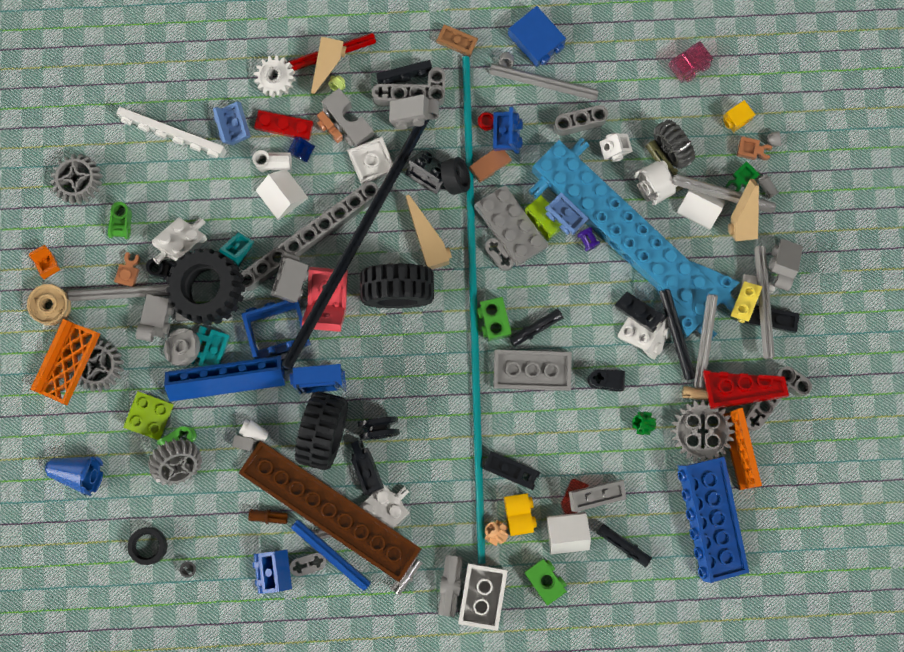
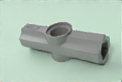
(450, 586)

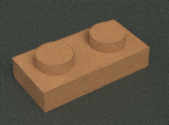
(457, 40)

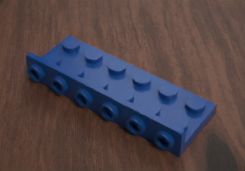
(713, 520)

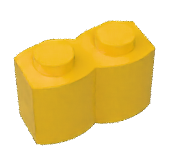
(519, 514)

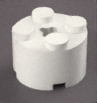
(655, 182)

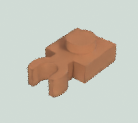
(326, 124)
(750, 149)
(127, 273)

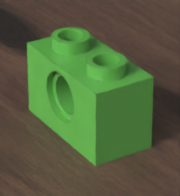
(547, 593)

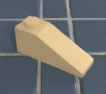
(328, 57)
(745, 216)

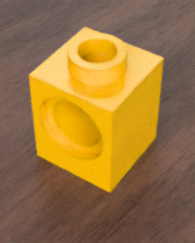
(738, 116)

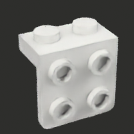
(642, 338)

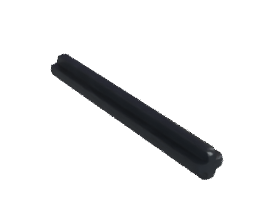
(677, 334)

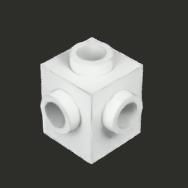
(615, 146)

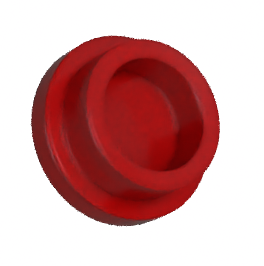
(485, 121)

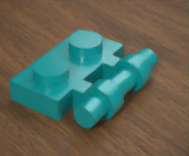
(214, 349)

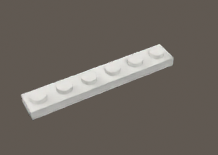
(163, 131)

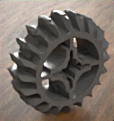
(674, 144)

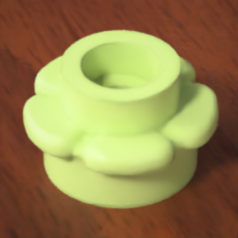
(336, 82)

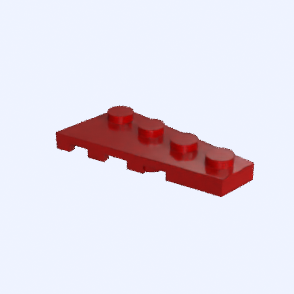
(736, 389)

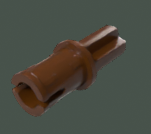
(268, 516)

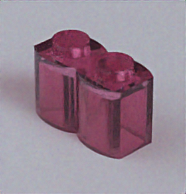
(691, 62)

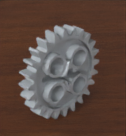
(721, 431)

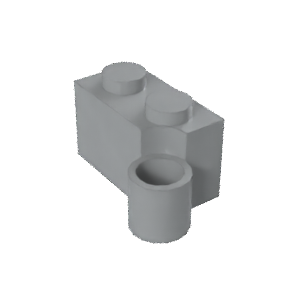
(412, 111)
(785, 263)
(290, 278)
(154, 318)

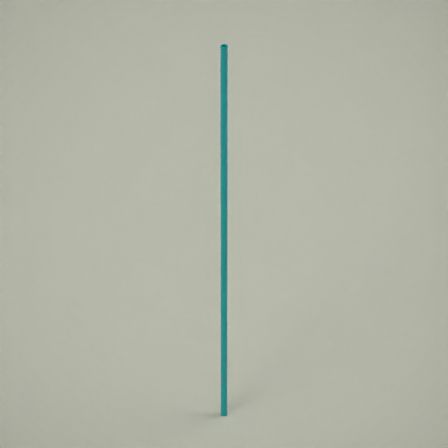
(474, 316)

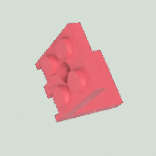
(335, 311)

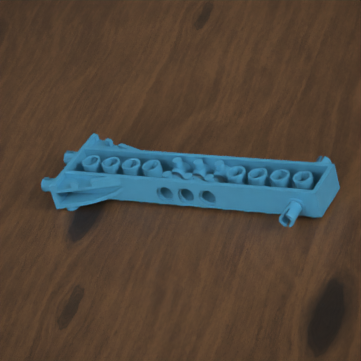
(632, 235)

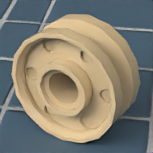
(37, 304)

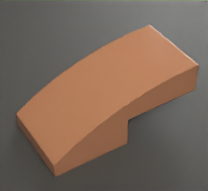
(489, 164)

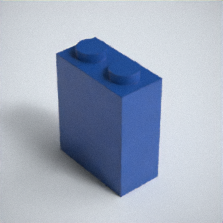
(537, 37)

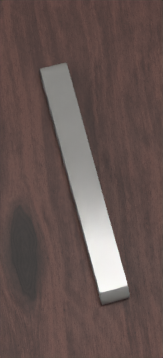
(312, 227)

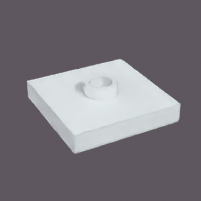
(371, 160)

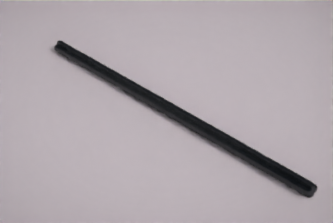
(352, 247)

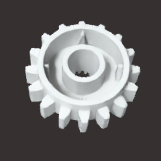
(268, 70)

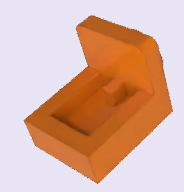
(44, 261)

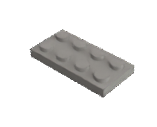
(511, 225)
(532, 370)

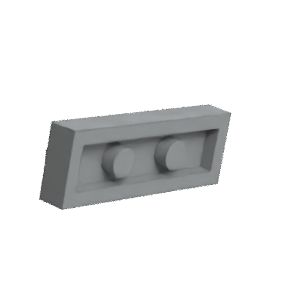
(597, 495)

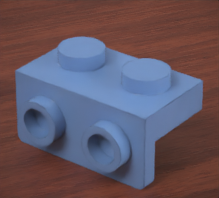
(231, 123)
(566, 214)

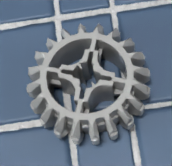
(61, 179)
(95, 372)
(180, 461)

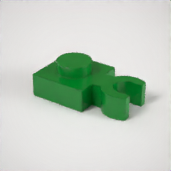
(743, 176)

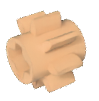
(496, 532)

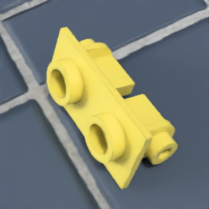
(746, 302)

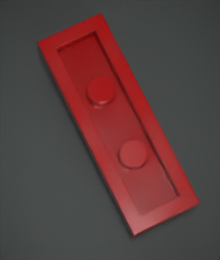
(283, 125)

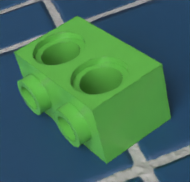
(499, 318)

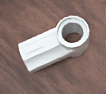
(274, 161)

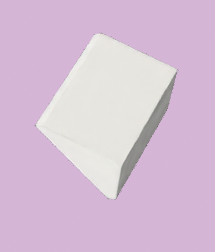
(281, 193)
(701, 208)
(568, 533)

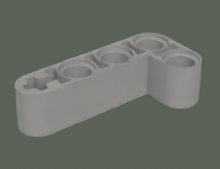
(410, 89)
(794, 378)

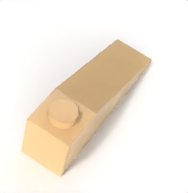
(431, 244)

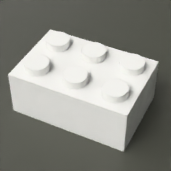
(482, 597)

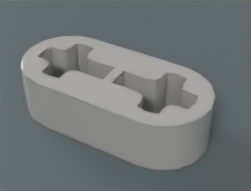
(496, 257)
(309, 569)

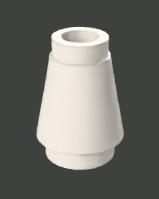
(253, 431)

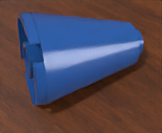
(76, 472)

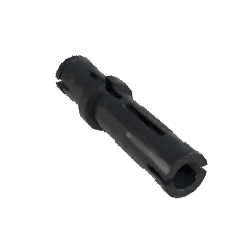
(535, 328)
(624, 545)

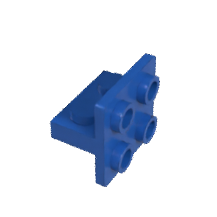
(507, 131)

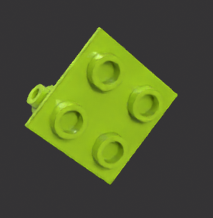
(148, 415)

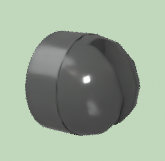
(190, 566)

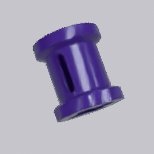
(583, 236)

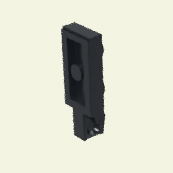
(365, 468)

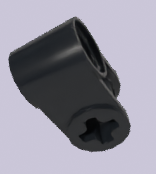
(163, 272)
(610, 380)

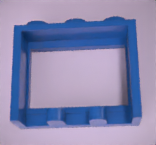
(270, 309)
(318, 378)

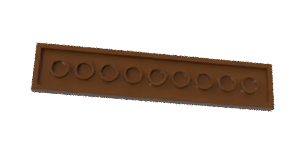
(330, 511)

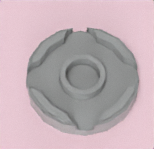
(182, 347)

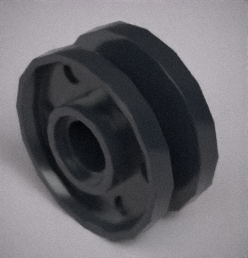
(378, 428)

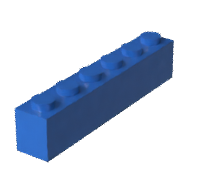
(224, 378)

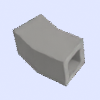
(244, 443)

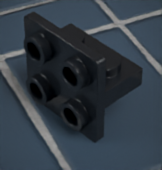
(426, 171)

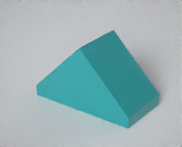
(237, 248)

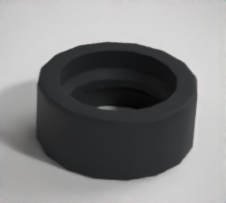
(455, 176)
(133, 541)

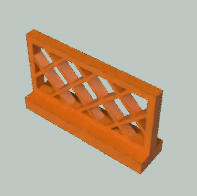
(57, 359)
(742, 452)

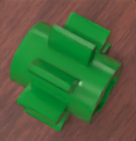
(644, 423)

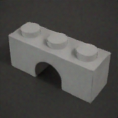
(356, 132)

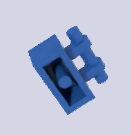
(272, 571)

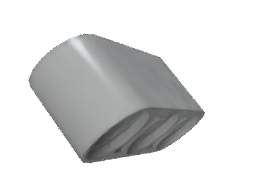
(587, 114)

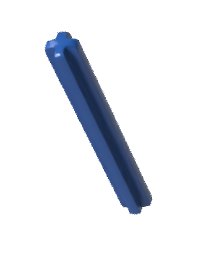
(331, 555)

